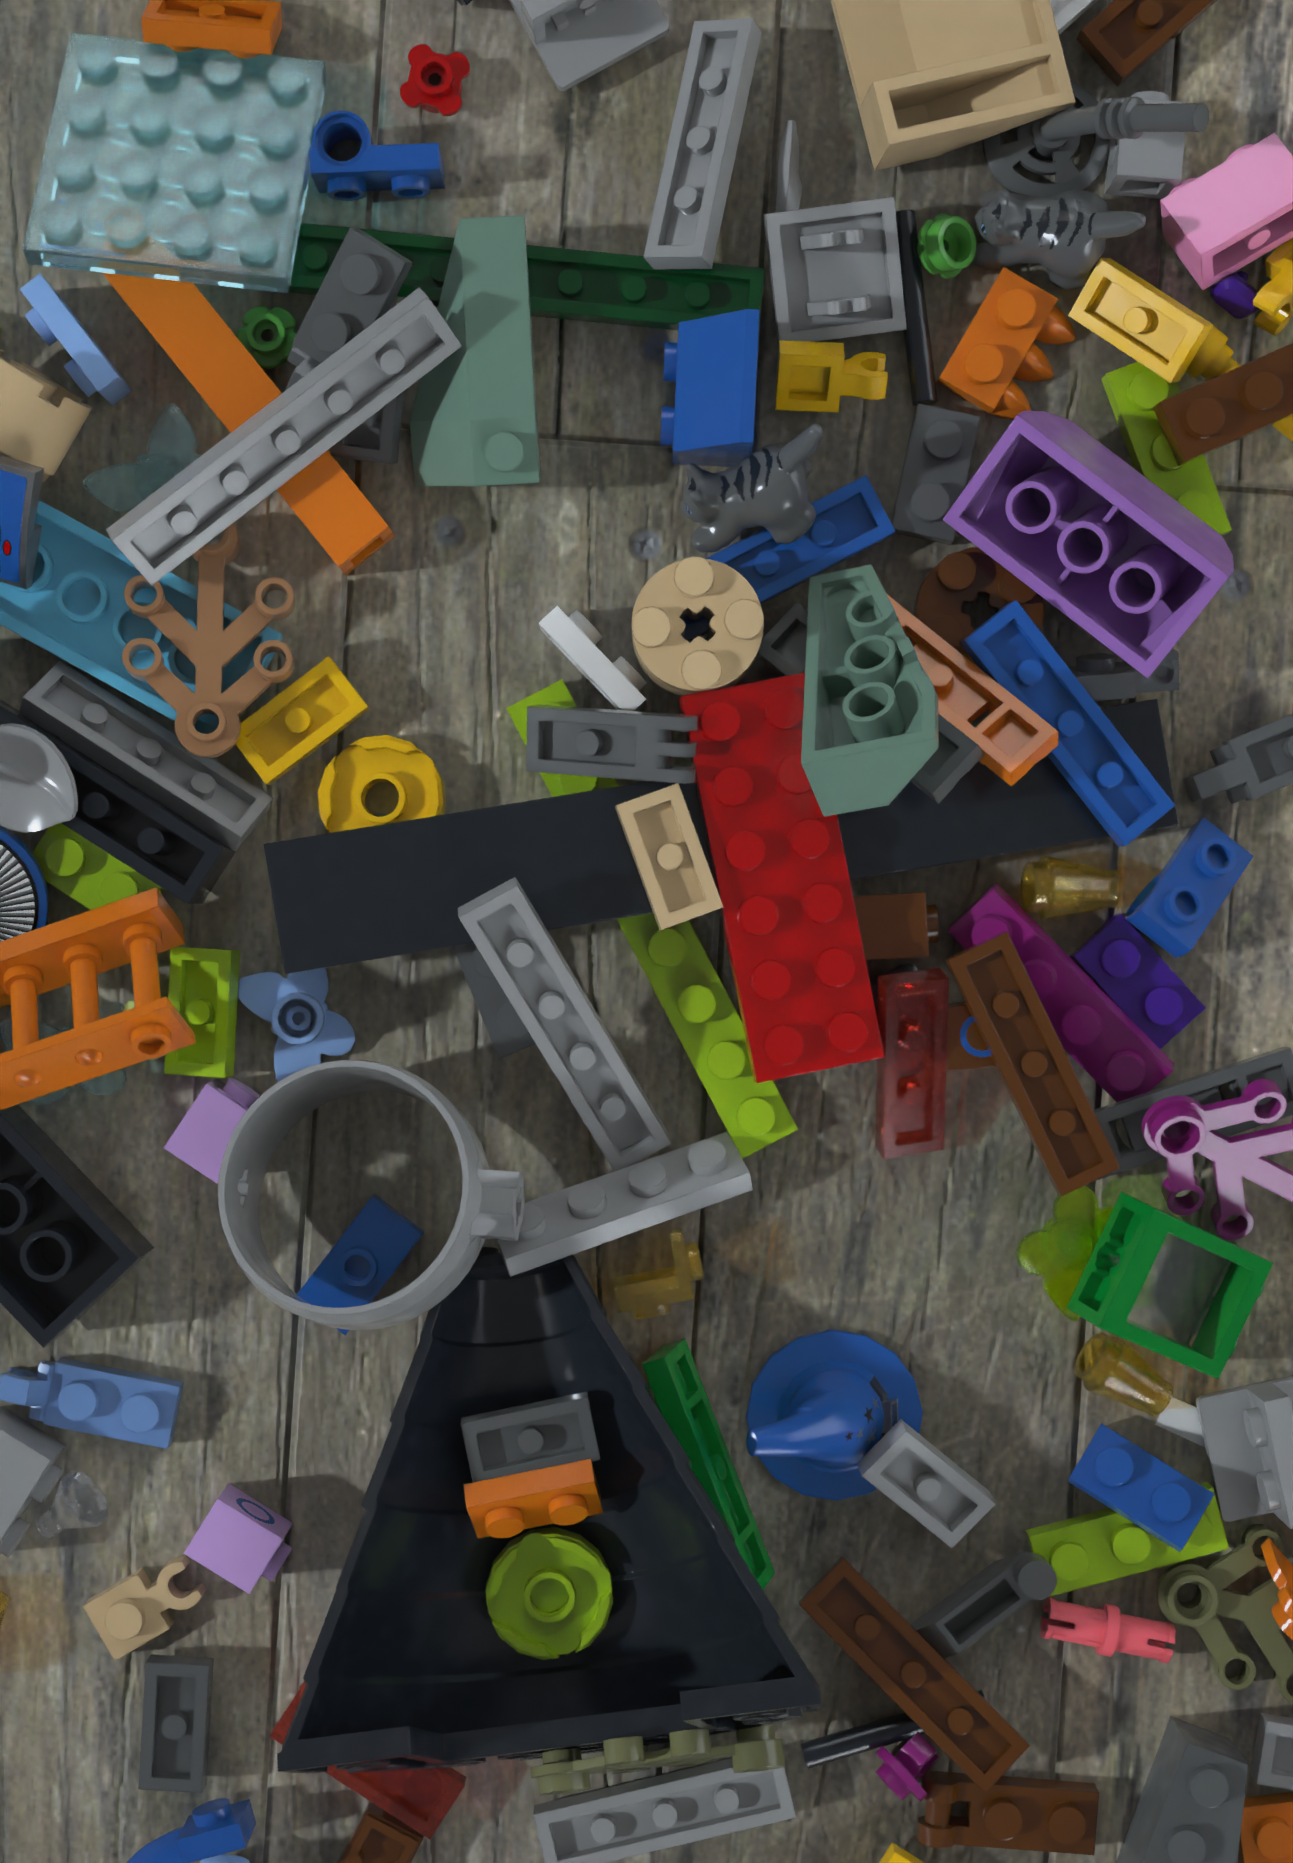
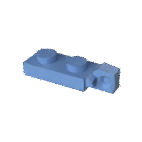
(97, 1400)

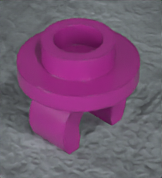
(908, 1766)

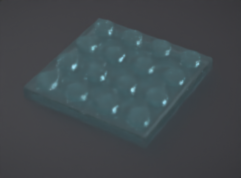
(176, 164)

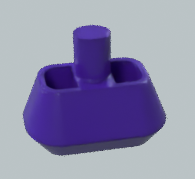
(1235, 295)

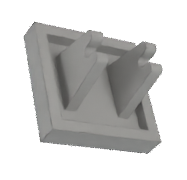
(835, 271)

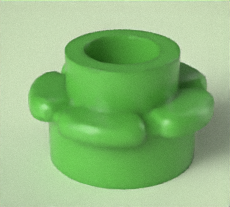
(946, 245)
(262, 319)

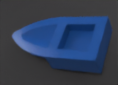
(208, 1832)

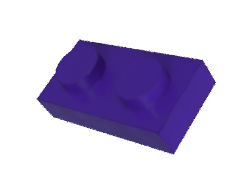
(1137, 980)

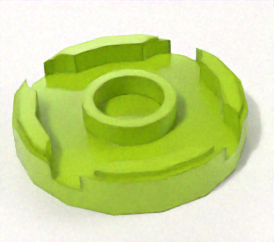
(549, 1593)

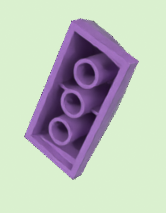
(1092, 537)

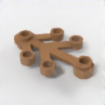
(210, 649)

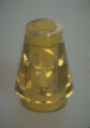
(1066, 887)
(1122, 1374)

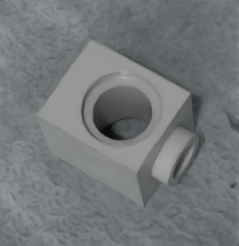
(1147, 164)

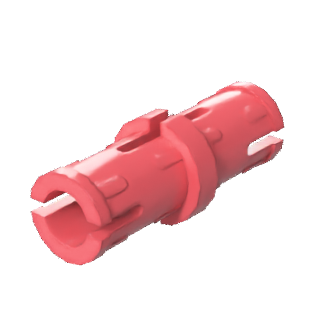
(1107, 1630)

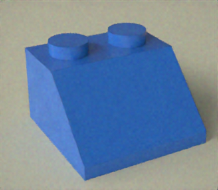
(713, 389)

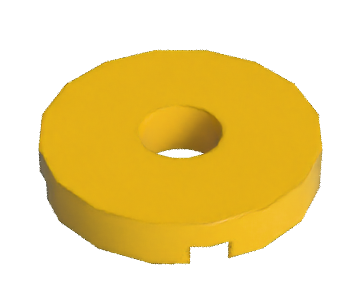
(374, 761)

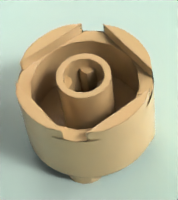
(37, 416)
(695, 590)

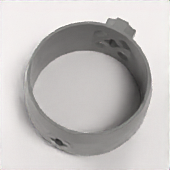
(488, 1207)

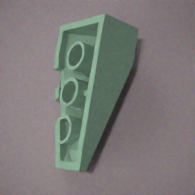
(479, 405)
(865, 696)

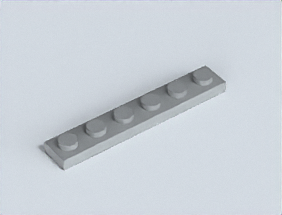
(284, 437)

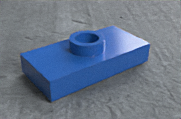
(362, 1258)

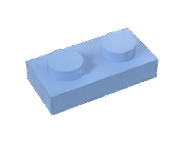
(56, 322)

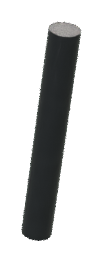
(917, 333)
(860, 1739)

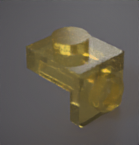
(652, 1291)

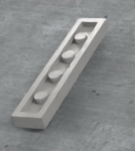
(563, 1024)

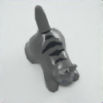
(1056, 232)
(758, 491)

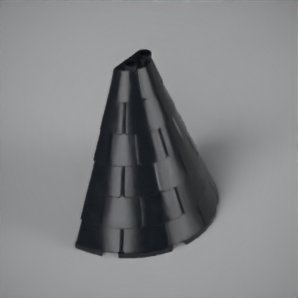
(408, 1645)

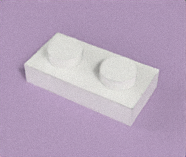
(578, 642)

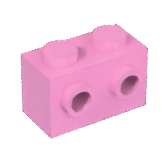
(1232, 211)

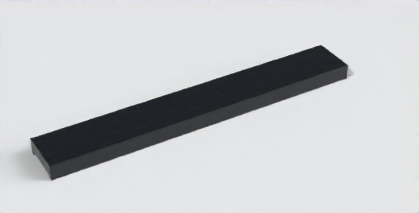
(402, 881)

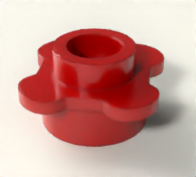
(445, 96)

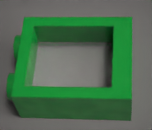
(1169, 1286)

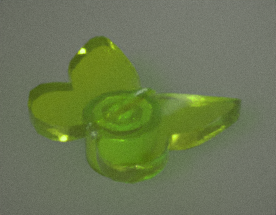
(1064, 1245)

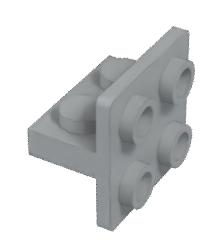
(588, 35)
(1250, 1448)

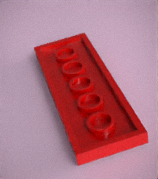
(780, 884)

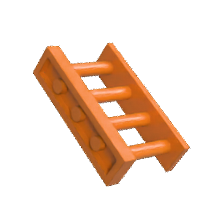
(74, 954)

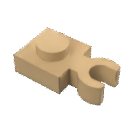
(138, 1609)

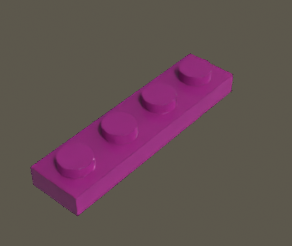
(1081, 1013)

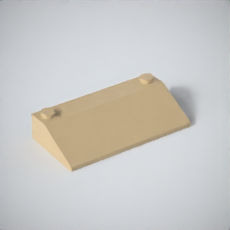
(949, 71)

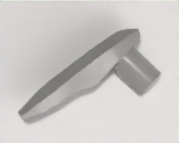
(788, 181)

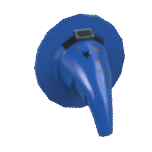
(825, 1408)

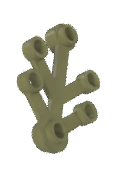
(1215, 1600)
(567, 1772)

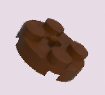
(960, 580)

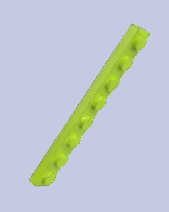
(687, 990)

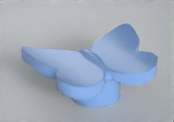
(298, 1017)

